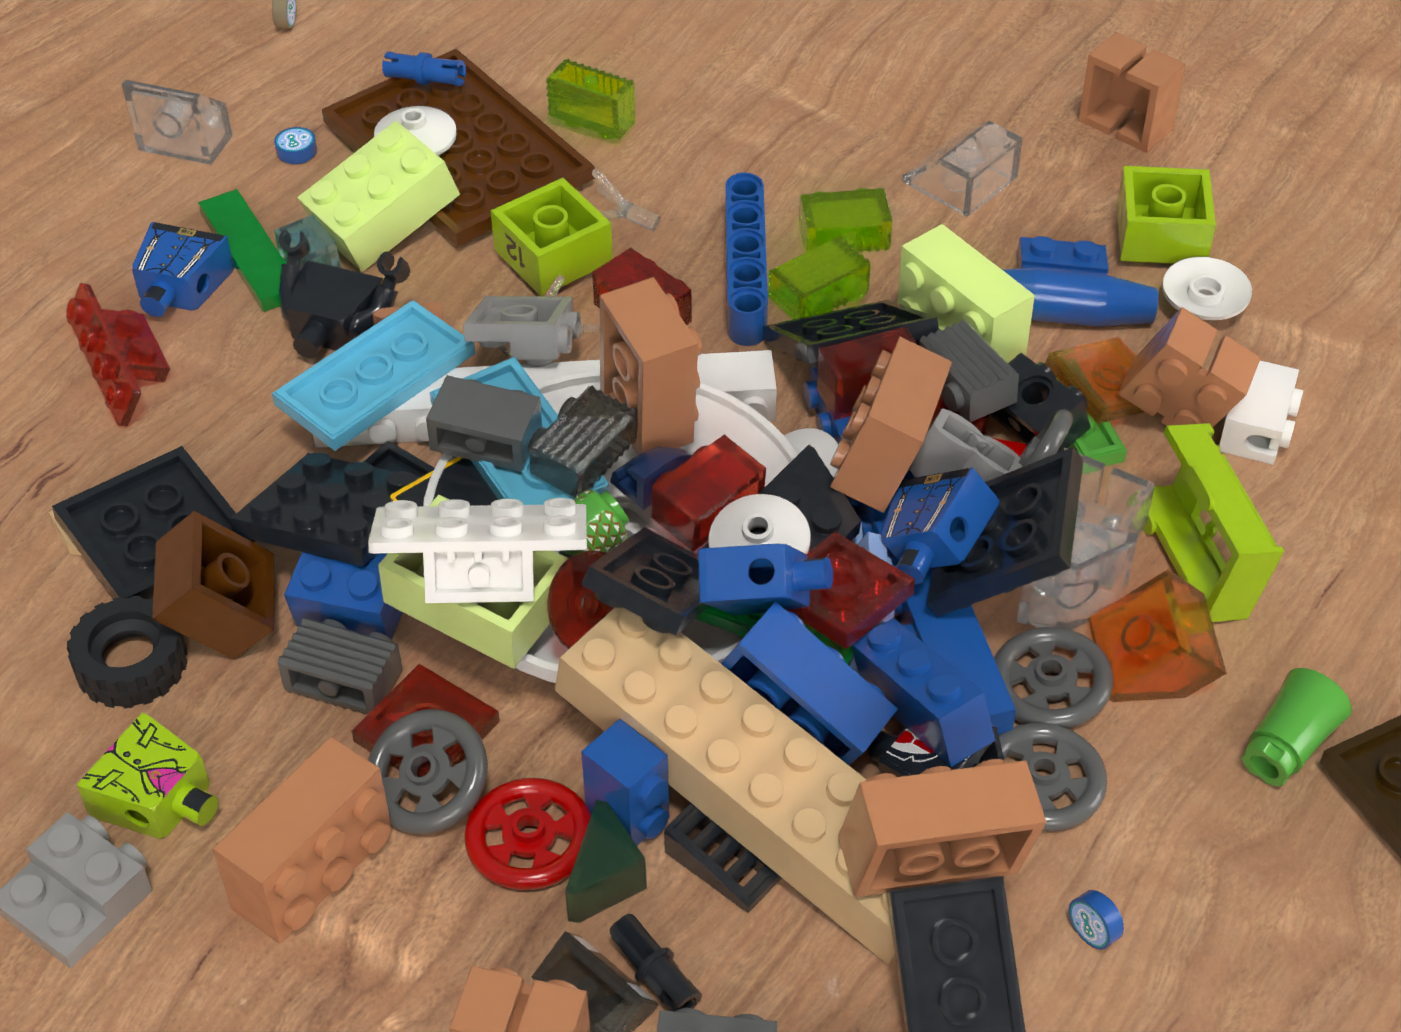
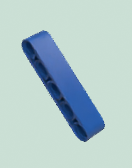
(746, 259)

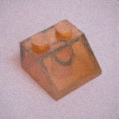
(1159, 641)

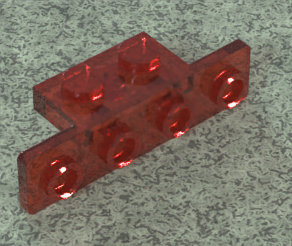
(117, 349)

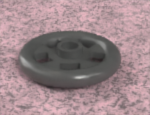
(1048, 439)
(1042, 641)
(1070, 748)
(467, 775)

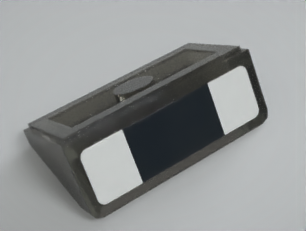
(612, 997)

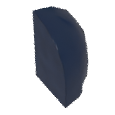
(642, 471)

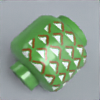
(603, 521)

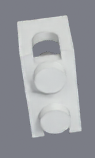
(1259, 420)

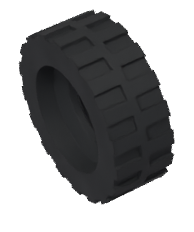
(132, 683)

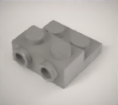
(534, 326)
(74, 888)

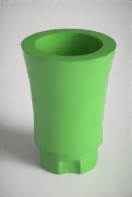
(1295, 725)

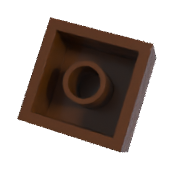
(213, 586)

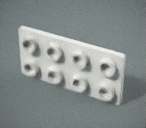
(478, 549)

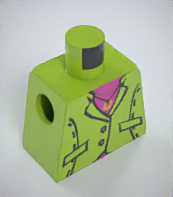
(148, 782)

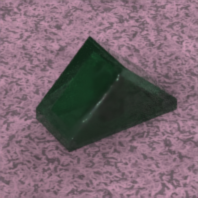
(606, 867)

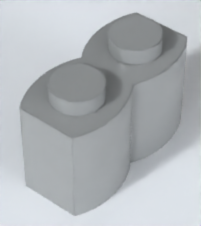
(956, 445)

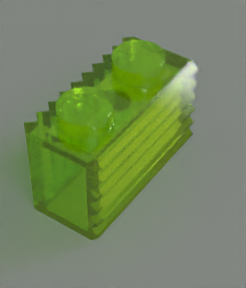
(591, 99)
(856, 215)
(820, 279)

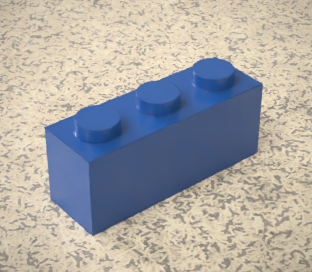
(929, 692)

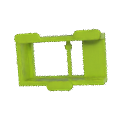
(1212, 486)

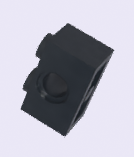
(1038, 400)

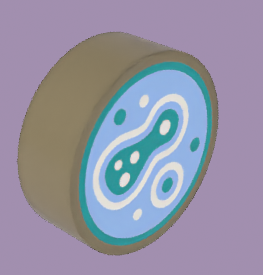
(284, 13)

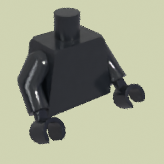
(332, 303)

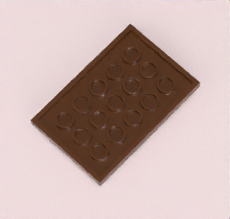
(497, 147)

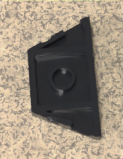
(807, 486)

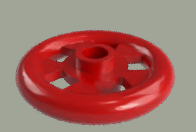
(547, 866)

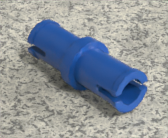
(424, 68)

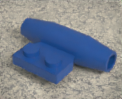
(1075, 285)

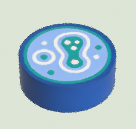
(295, 145)
(1096, 919)

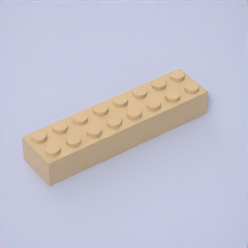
(730, 759)

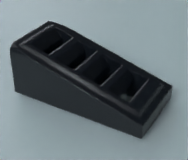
(693, 834)

